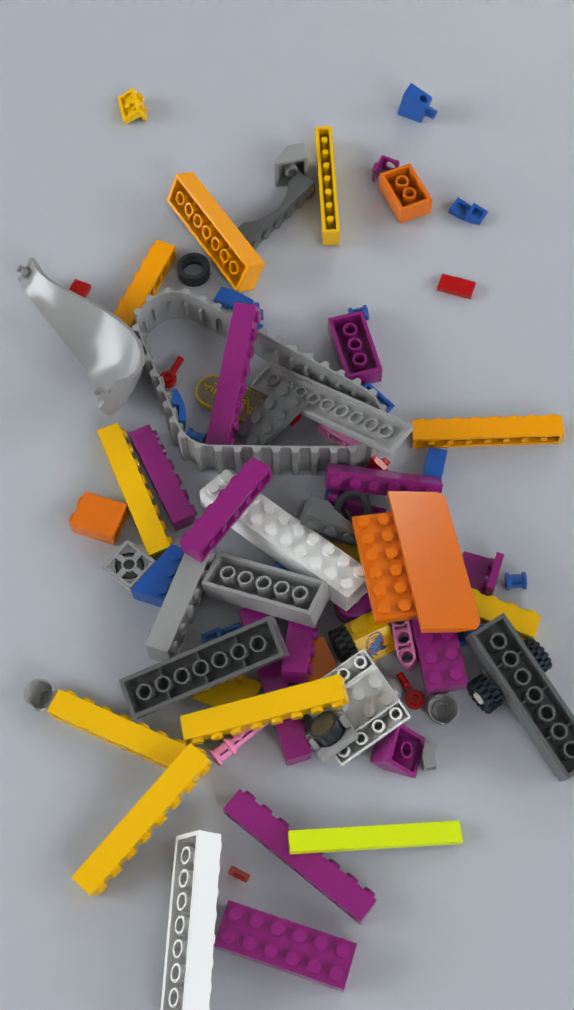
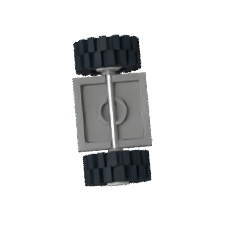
(485, 691)

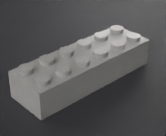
(266, 589)
(178, 608)

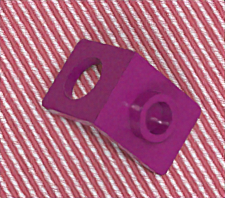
(382, 164)

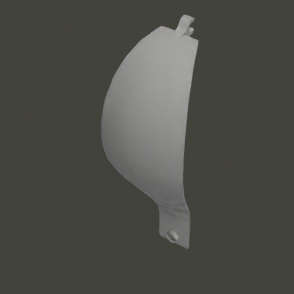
(93, 334)

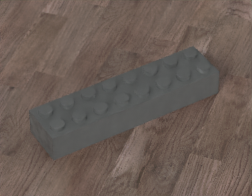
(204, 667)
(527, 692)

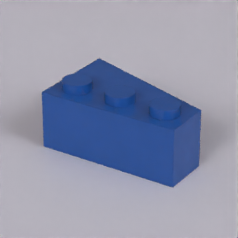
(157, 580)

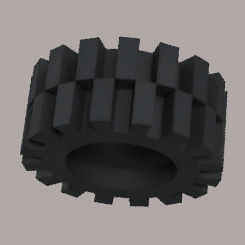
(342, 643)

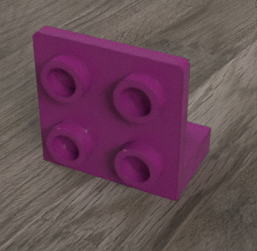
(482, 571)

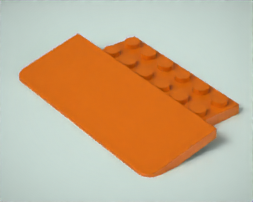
(415, 564)

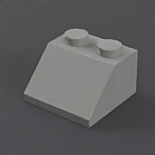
(289, 163)

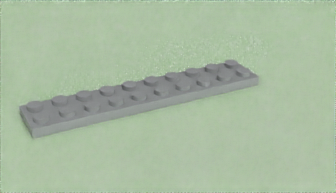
(337, 409)

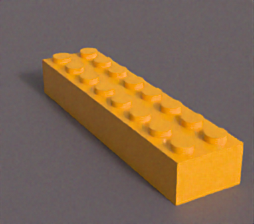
(215, 232)

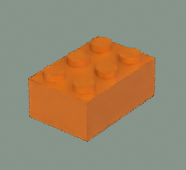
(405, 193)

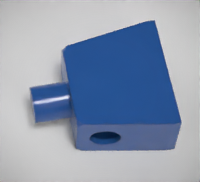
(416, 104)

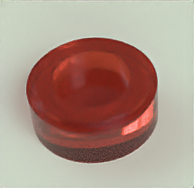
(239, 874)

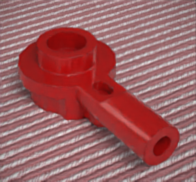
(170, 376)
(414, 698)

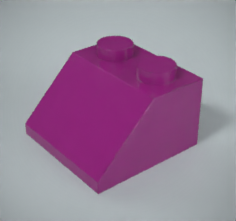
(399, 751)

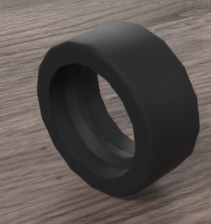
(193, 280)
(353, 495)

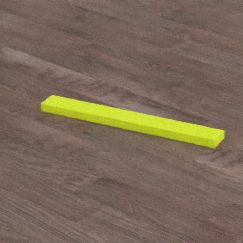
(374, 837)

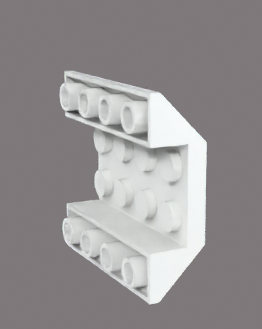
(372, 704)

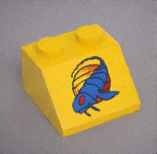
(372, 637)

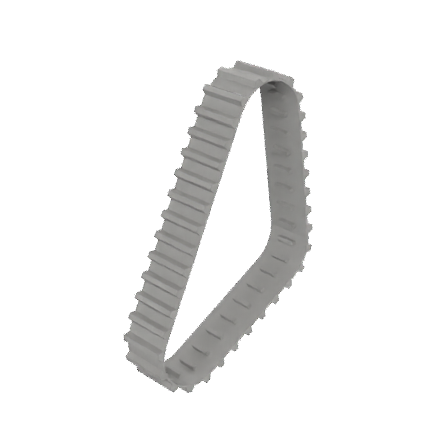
(221, 457)

